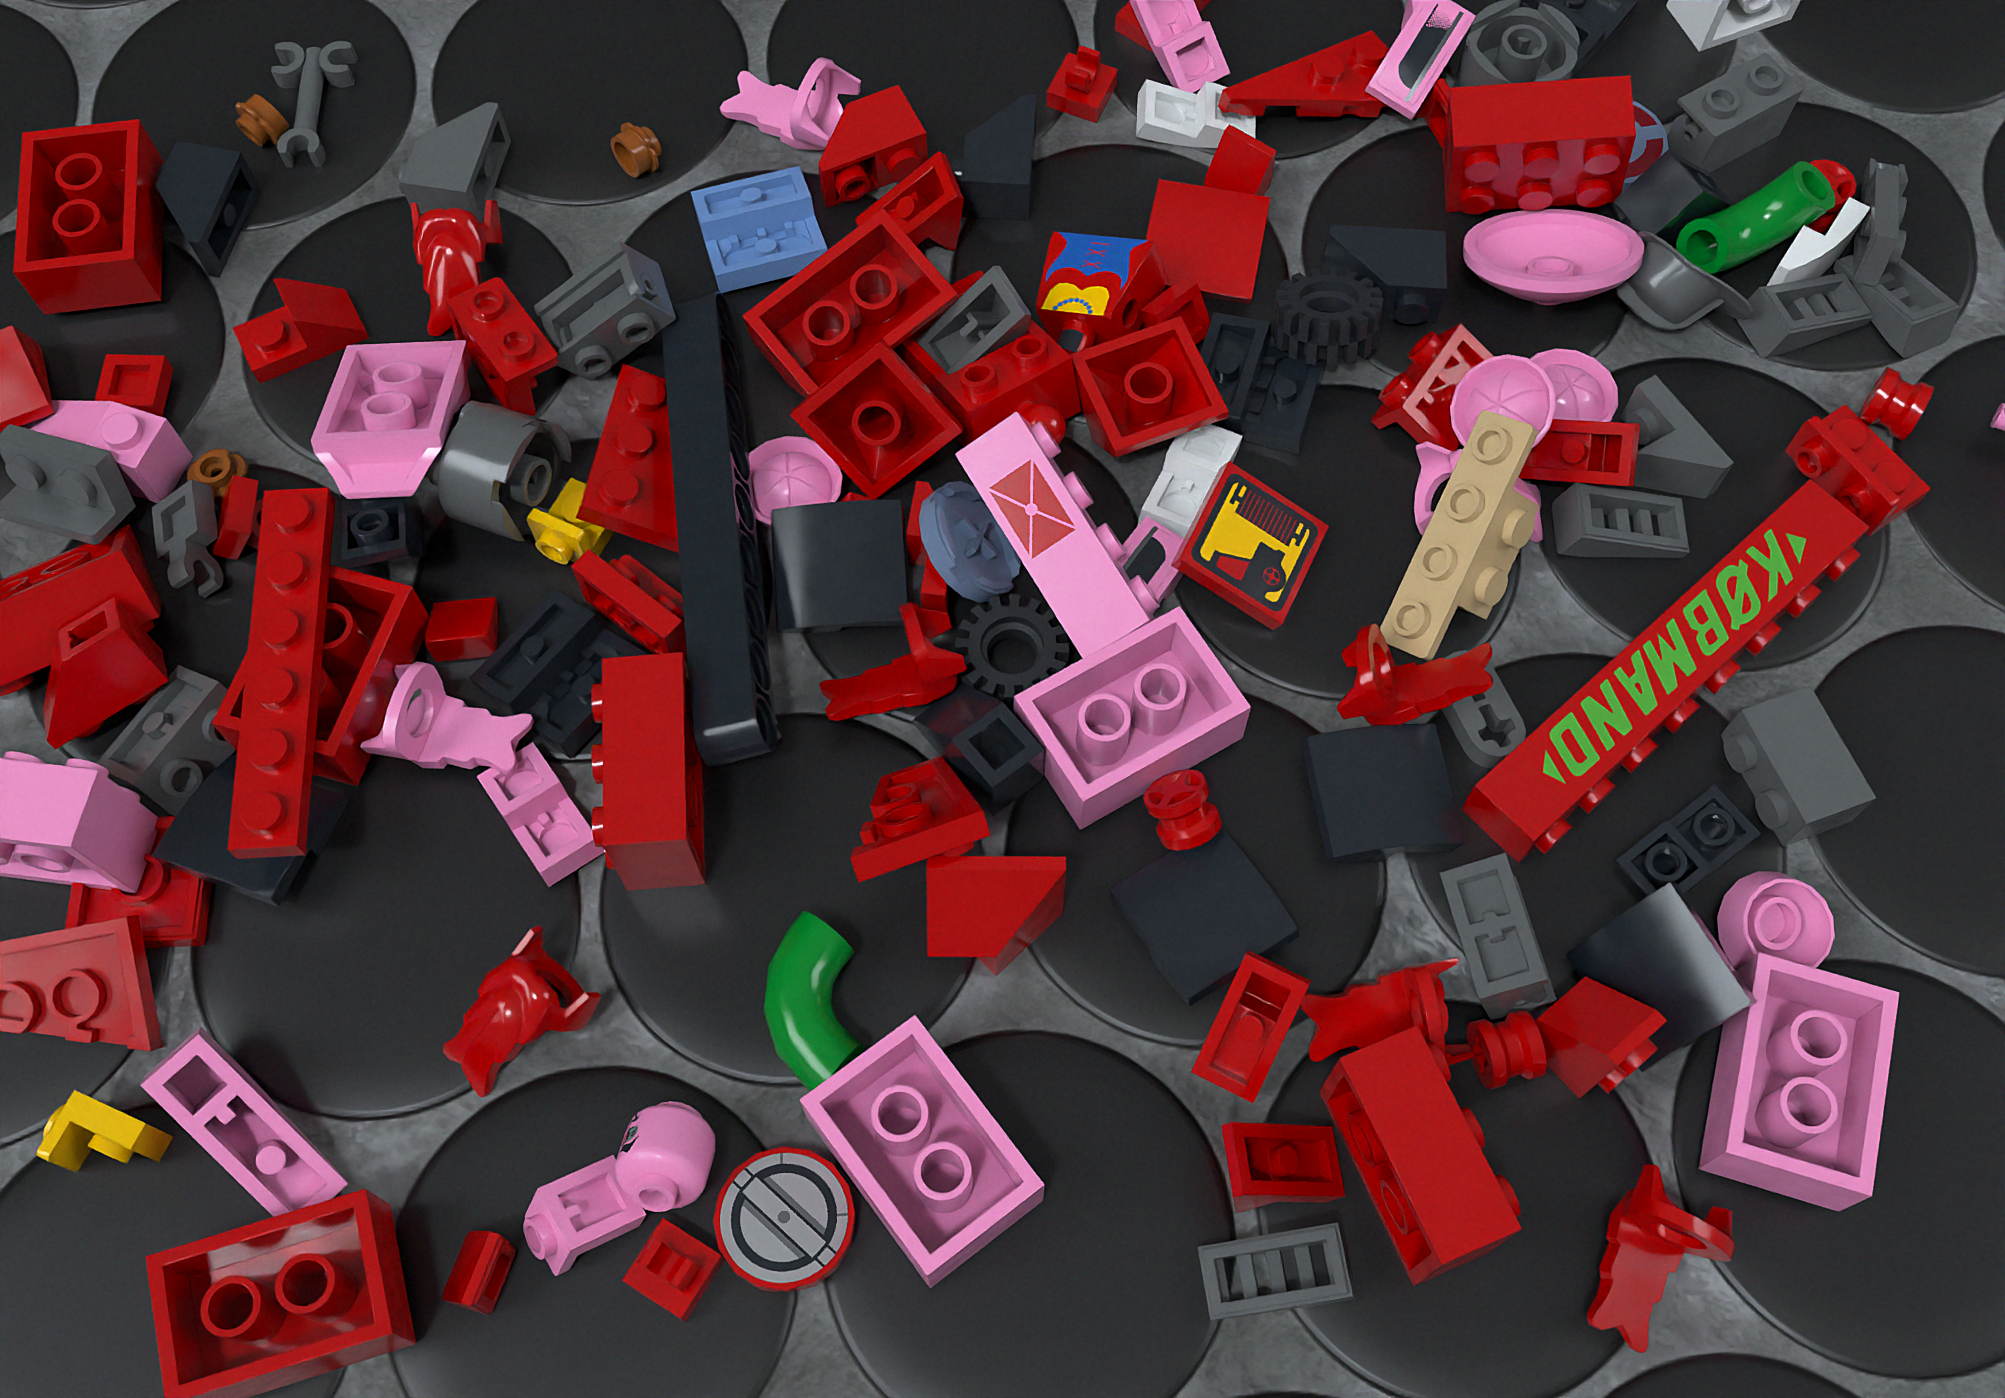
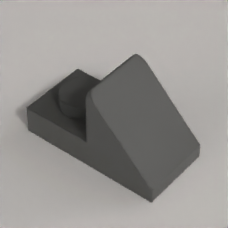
(1677, 449)

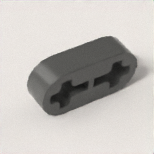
(1494, 708)

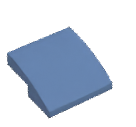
(758, 228)

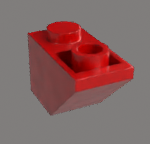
(871, 147)
(98, 670)
(1597, 1036)

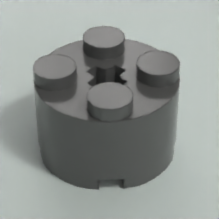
(1518, 46)
(499, 468)

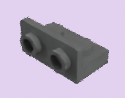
(62, 486)
(171, 741)

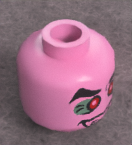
(665, 1156)

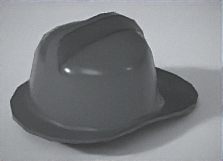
(1675, 292)

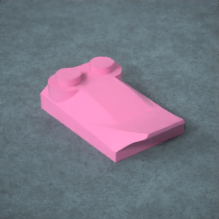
(390, 414)

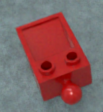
(1023, 376)

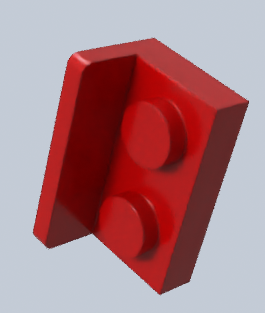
(502, 342)
(1424, 392)
(1856, 468)
(634, 601)

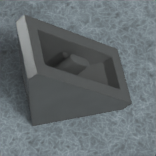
(977, 323)

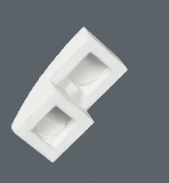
(1186, 117)
(1813, 252)
(1188, 475)

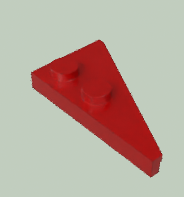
(1318, 84)

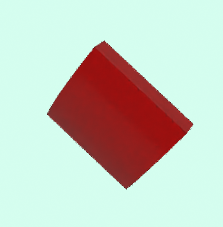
(1209, 237)

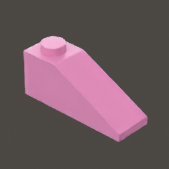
(142, 443)
(241, 1126)

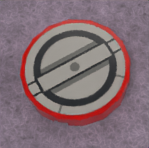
(785, 1219)

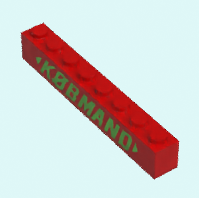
(1662, 671)

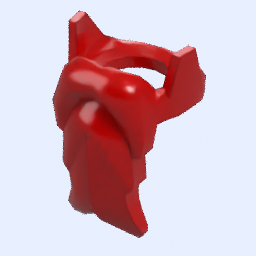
(450, 249)
(909, 680)
(1404, 692)
(1382, 1009)
(516, 1010)
(1644, 1245)

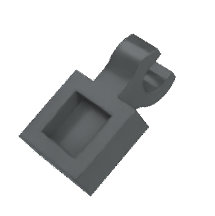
(182, 530)

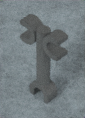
(309, 72)

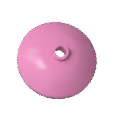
(1553, 254)

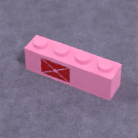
(1055, 535)

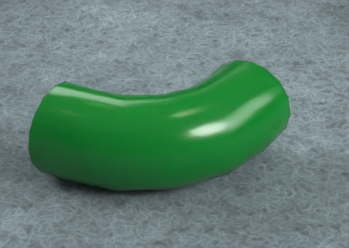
(1757, 221)
(800, 1002)

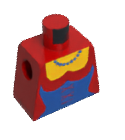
(1097, 288)

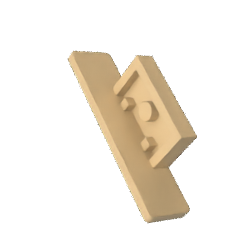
(1468, 539)

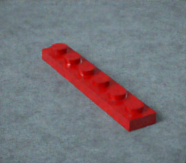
(282, 675)

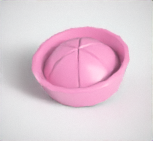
(1580, 384)
(1506, 387)
(791, 474)
(1771, 906)

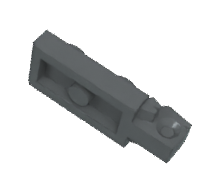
(1878, 237)

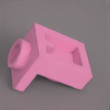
(579, 1214)

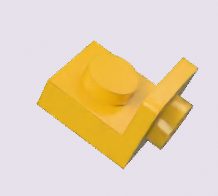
(561, 534)
(92, 1124)

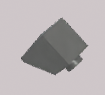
(457, 162)

